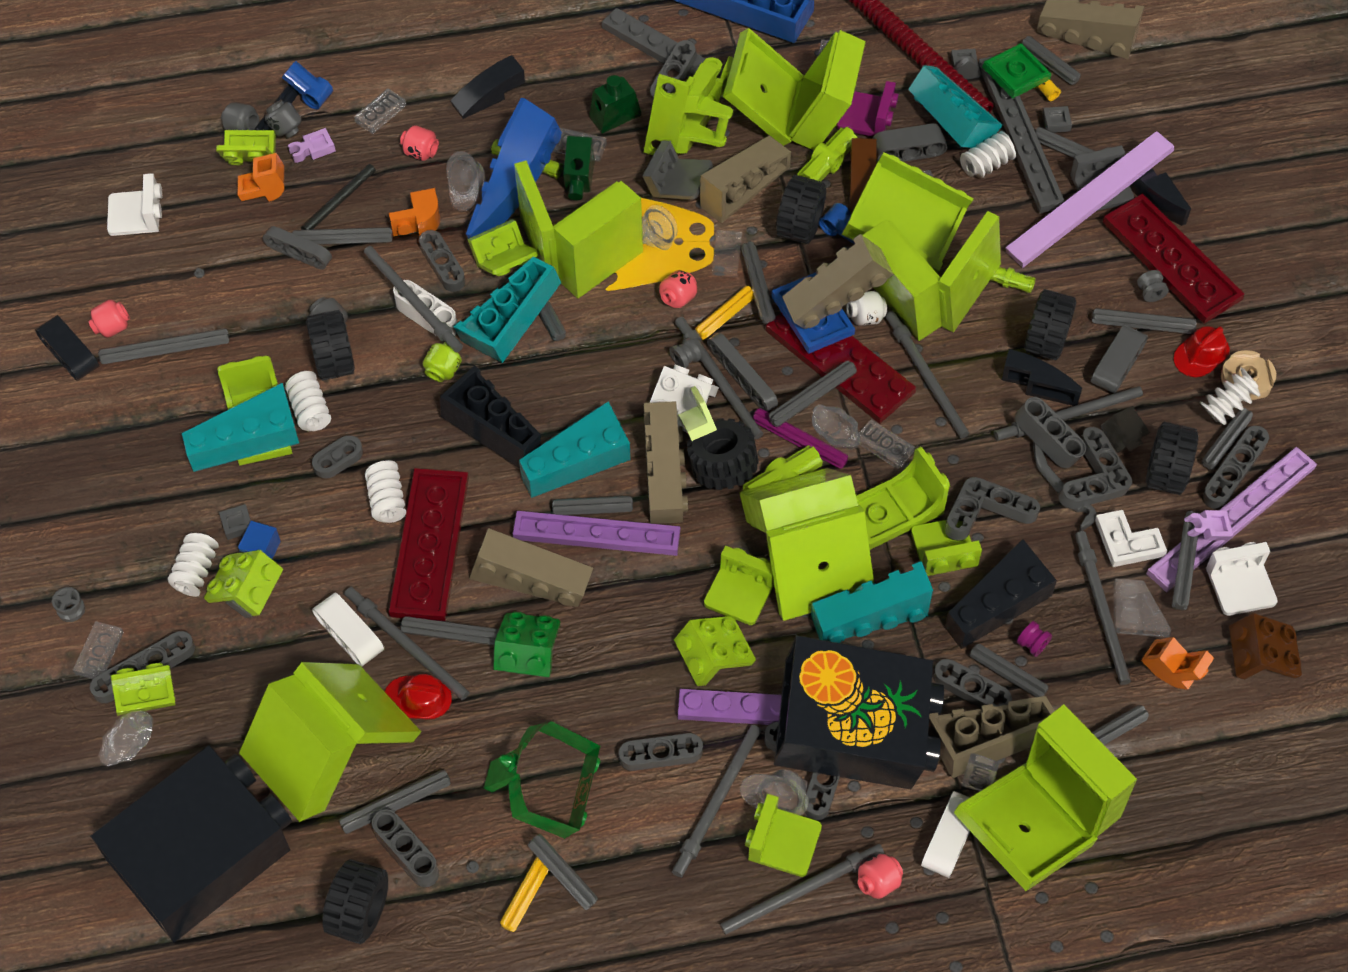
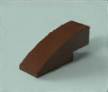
(861, 166)

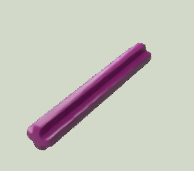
(802, 439)

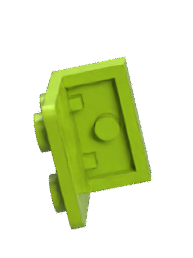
(246, 144)
(501, 249)
(942, 553)
(244, 579)
(740, 586)
(713, 646)
(782, 838)

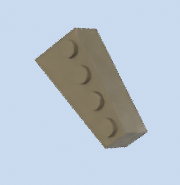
(1092, 25)
(742, 177)
(838, 283)
(664, 463)
(530, 569)
(987, 731)

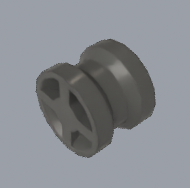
(1152, 286)
(685, 353)
(64, 598)

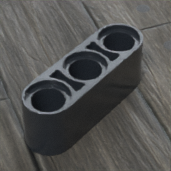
(67, 348)

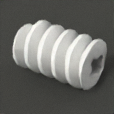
(988, 155)
(1231, 397)
(307, 401)
(385, 492)
(192, 562)

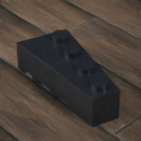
(488, 417)
(1003, 594)

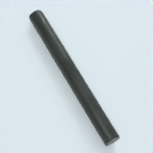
(334, 202)

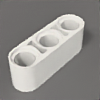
(439, 308)
(348, 629)
(947, 839)

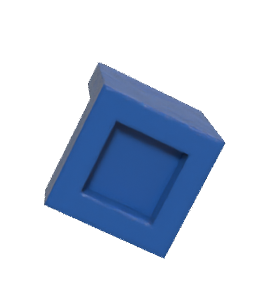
(260, 538)

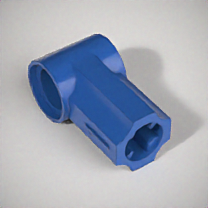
(313, 90)
(835, 220)

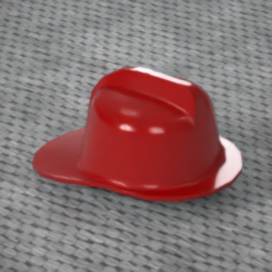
(1202, 352)
(420, 696)

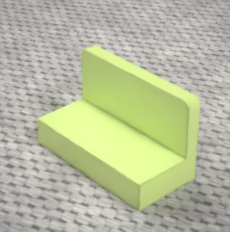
(698, 419)

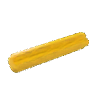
(725, 312)
(524, 895)

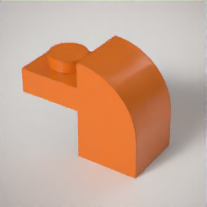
(265, 179)
(420, 218)
(1174, 664)

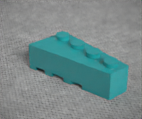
(953, 107)
(510, 310)
(242, 431)
(577, 452)
(874, 606)

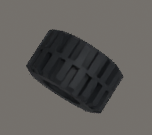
(801, 209)
(1050, 324)
(330, 345)
(724, 455)
(1172, 458)
(355, 901)

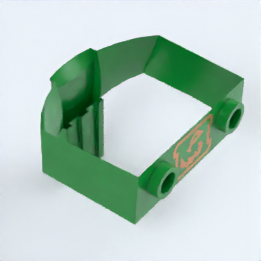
(504, 772)

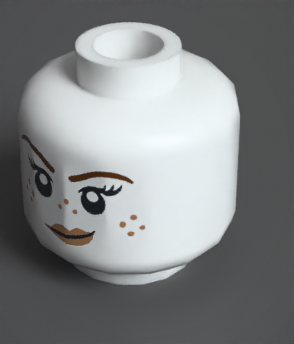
(868, 309)

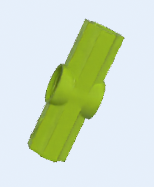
(829, 156)
(800, 463)

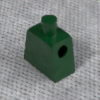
(613, 104)
(578, 166)

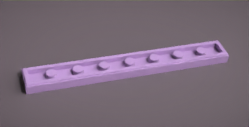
(1089, 199)
(1241, 512)

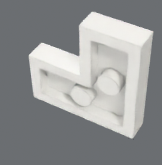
(1123, 545)

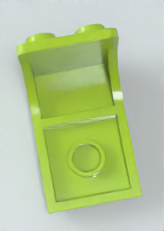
(244, 381)
(905, 500)

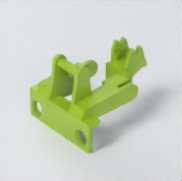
(685, 113)

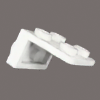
(136, 210)
(675, 386)
(1241, 578)

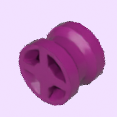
(1034, 638)

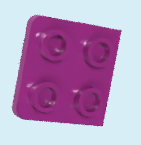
(869, 112)

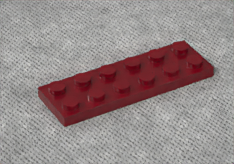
(1182, 264)
(875, 385)
(429, 544)

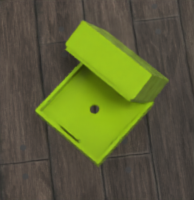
(794, 104)
(587, 242)
(918, 292)
(810, 523)
(311, 728)
(1062, 796)

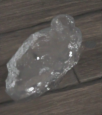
(836, 427)
(126, 738)

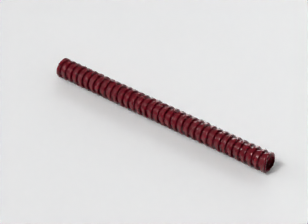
(915, 46)

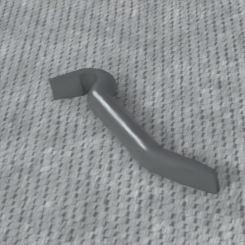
(1057, 484)

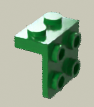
(526, 644)

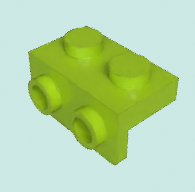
(143, 689)

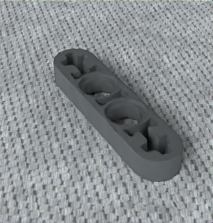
(742, 372)
(1233, 465)
(140, 661)

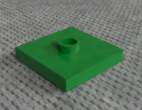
(1016, 70)

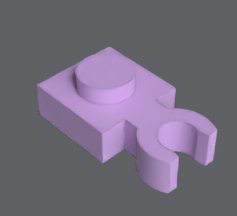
(315, 144)
(1212, 523)

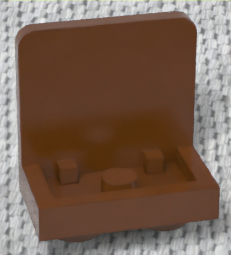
(1264, 644)

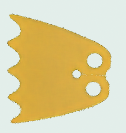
(657, 264)

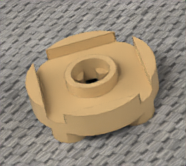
(1256, 366)

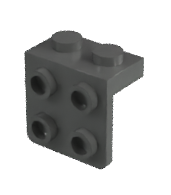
(1090, 165)
(674, 177)

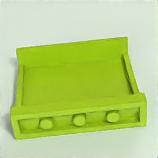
(915, 202)

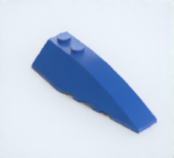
(527, 137)

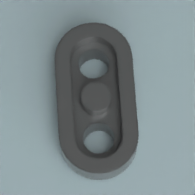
(336, 456)

